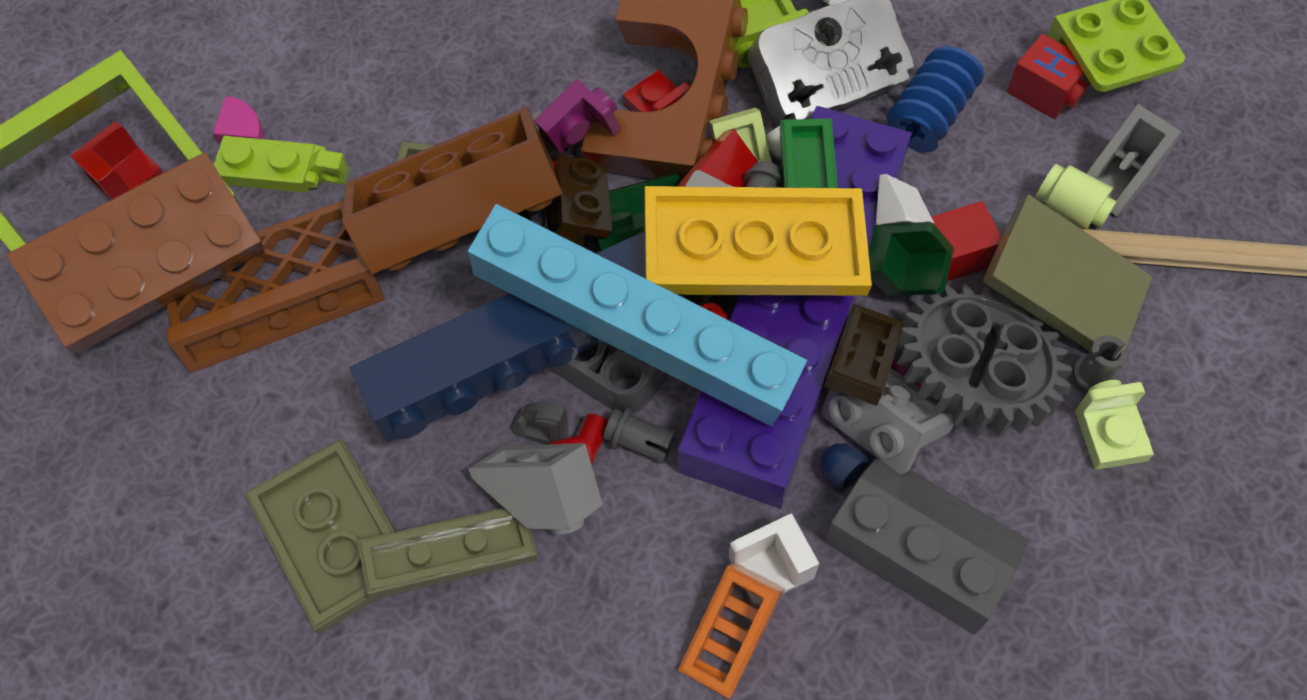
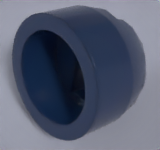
(843, 465)

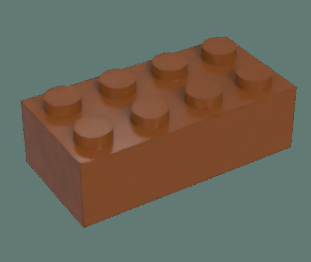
(448, 191)
(136, 253)

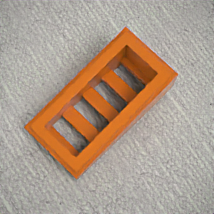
(754, 583)

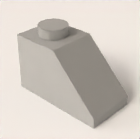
(541, 484)

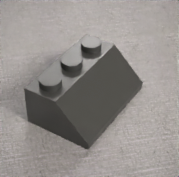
(927, 544)

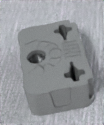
(835, 75)

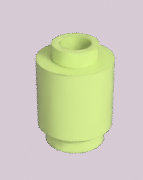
(1076, 196)

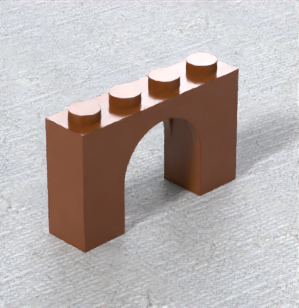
(680, 134)

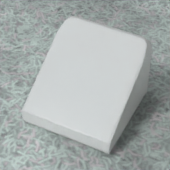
(899, 203)

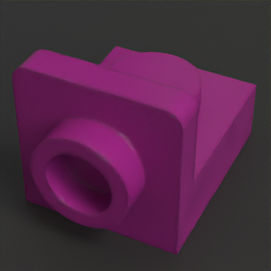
(573, 112)

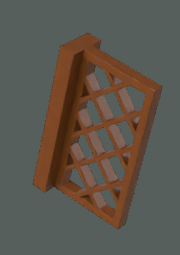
(278, 308)

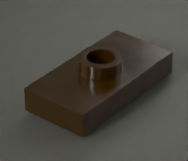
(864, 354)

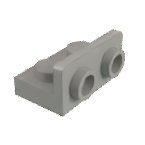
(892, 428)

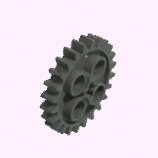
(1019, 376)

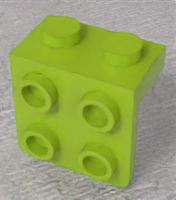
(1118, 42)

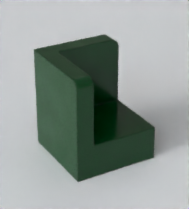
(910, 259)

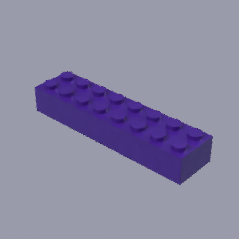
(737, 449)

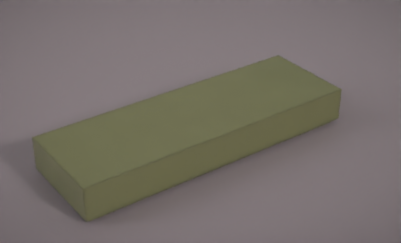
(444, 552)

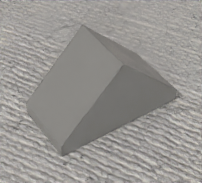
(1134, 155)

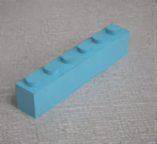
(635, 315)

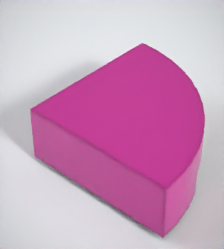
(237, 120)

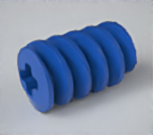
(936, 96)

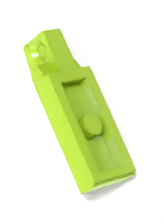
(278, 164)

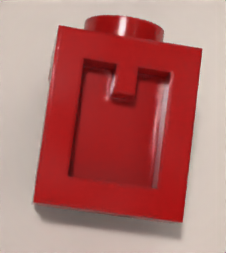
(654, 93)

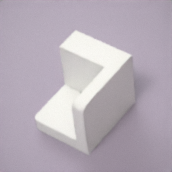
(776, 553)

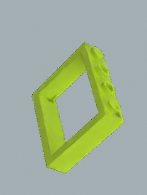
(73, 103)

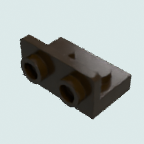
(584, 202)

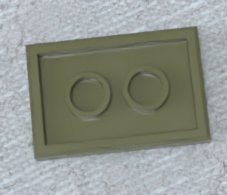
(1066, 276)
(313, 526)

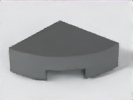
(542, 422)

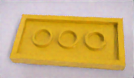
(756, 241)

